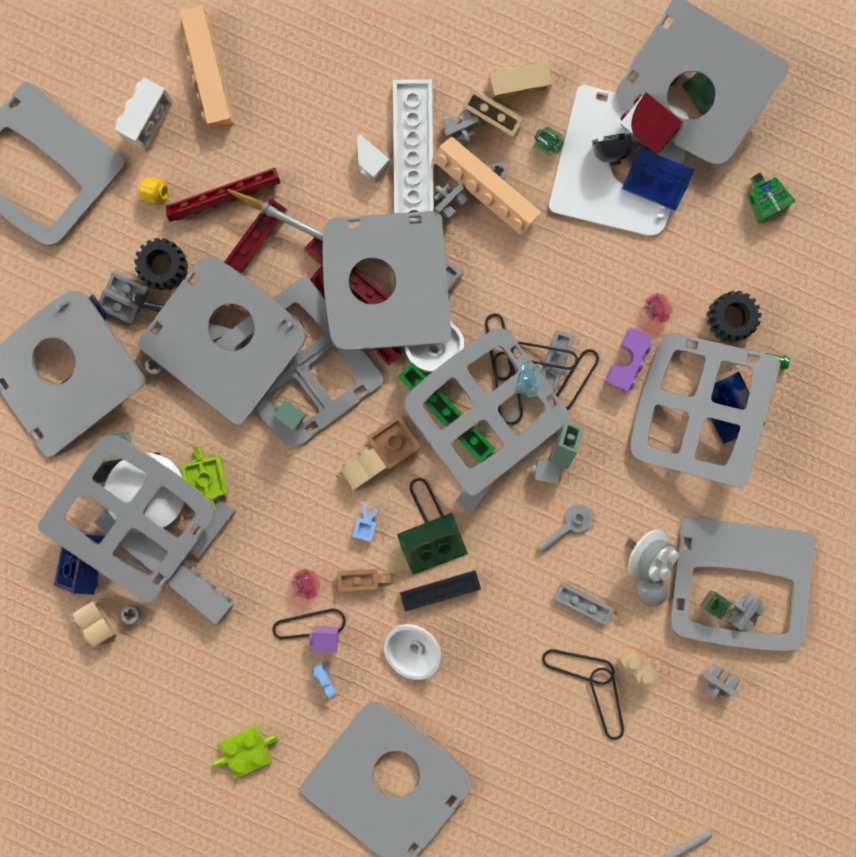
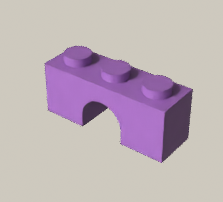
(637, 345)

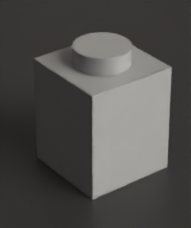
(546, 471)

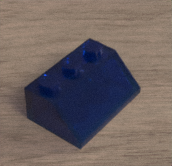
(657, 179)
(732, 393)
(75, 574)

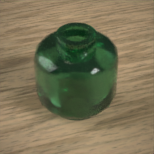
(549, 141)

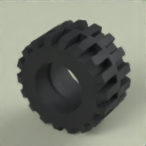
(149, 253)
(745, 305)

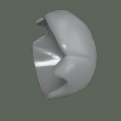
(652, 593)

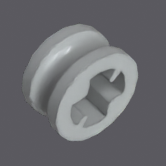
(500, 166)
(153, 371)
(125, 618)

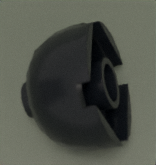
(613, 148)

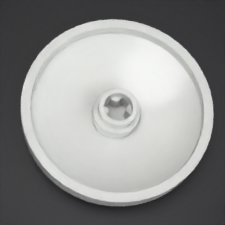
(126, 481)

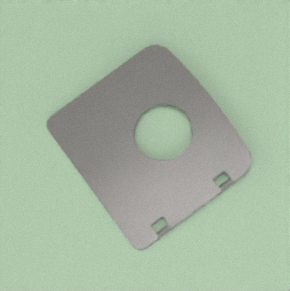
(737, 66)
(420, 303)
(225, 379)
(99, 384)
(347, 792)

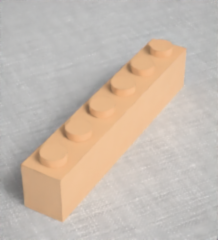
(206, 67)
(486, 185)

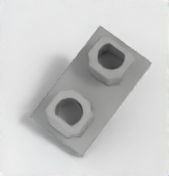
(468, 123)
(457, 194)
(744, 611)
(728, 685)

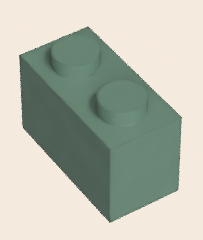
(289, 414)
(566, 445)

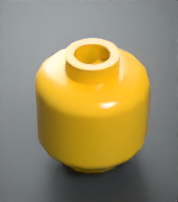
(153, 190)

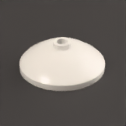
(427, 360)
(408, 658)

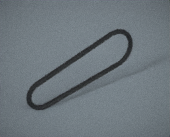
(496, 385)
(302, 616)
(581, 656)
(617, 702)

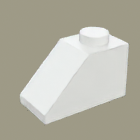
(370, 159)

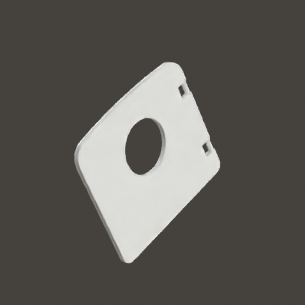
(586, 186)

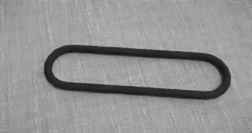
(550, 348)
(491, 352)
(586, 379)
(416, 501)

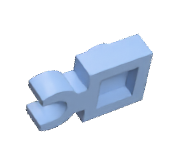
(365, 526)
(322, 676)

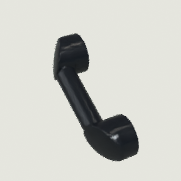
(140, 300)

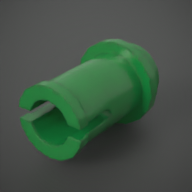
(784, 361)

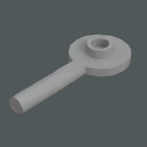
(577, 518)

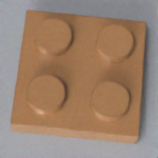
(393, 442)

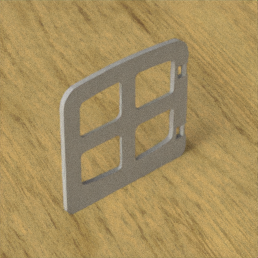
(364, 370)
(701, 407)
(483, 408)
(128, 516)

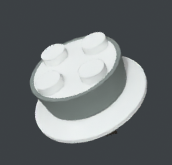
(652, 557)

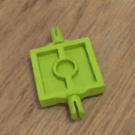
(206, 475)
(245, 751)

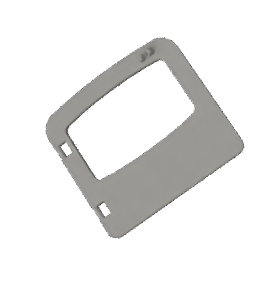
(67, 143)
(745, 548)

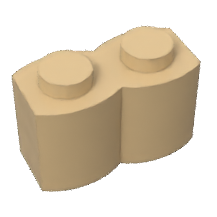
(363, 468)
(94, 624)
(638, 668)

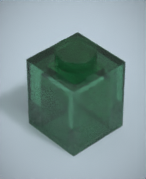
(715, 604)

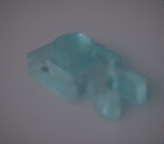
(527, 381)

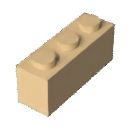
(520, 80)
(493, 112)

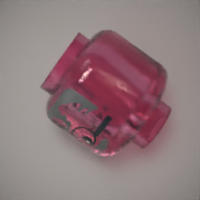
(658, 307)
(306, 583)

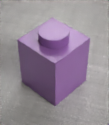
(324, 639)

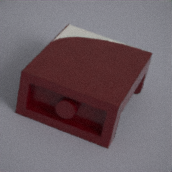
(650, 122)

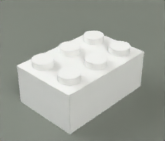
(143, 113)

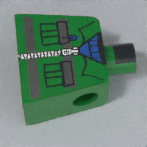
(768, 197)

